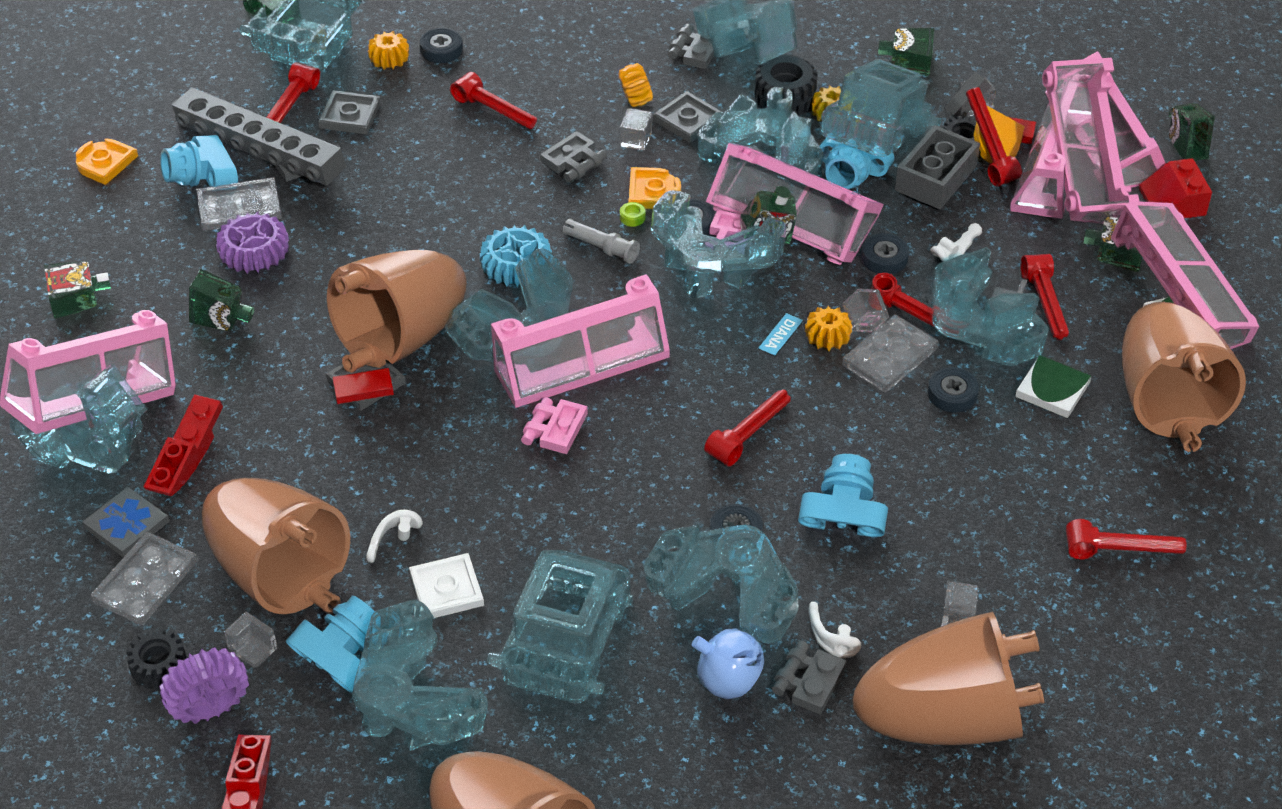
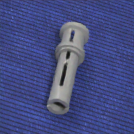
(610, 243)

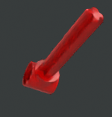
(301, 79)
(471, 89)
(1003, 167)
(1039, 271)
(892, 295)
(728, 445)
(1086, 539)

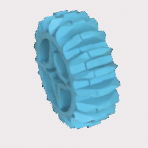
(506, 249)

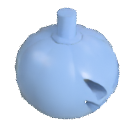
(726, 663)

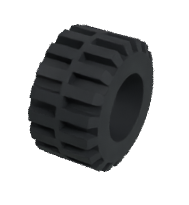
(792, 75)

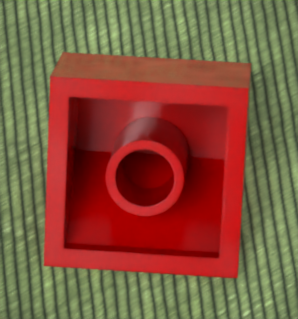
(1179, 184)

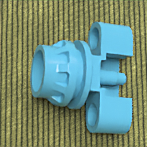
(198, 160)
(851, 166)
(845, 498)
(338, 643)

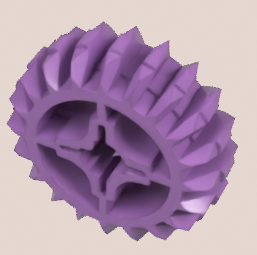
(252, 242)
(204, 685)

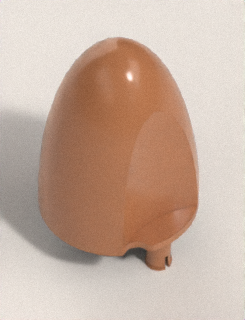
(392, 304)
(1179, 372)
(277, 542)
(949, 686)
(499, 782)

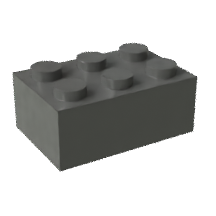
(937, 167)

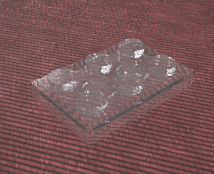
(229, 200)
(890, 353)
(144, 578)

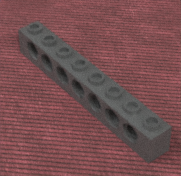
(260, 136)

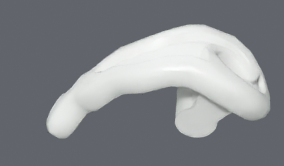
(947, 249)
(403, 520)
(837, 644)

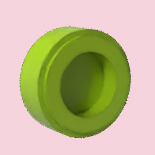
(632, 214)

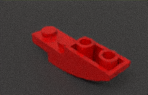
(187, 447)
(248, 772)

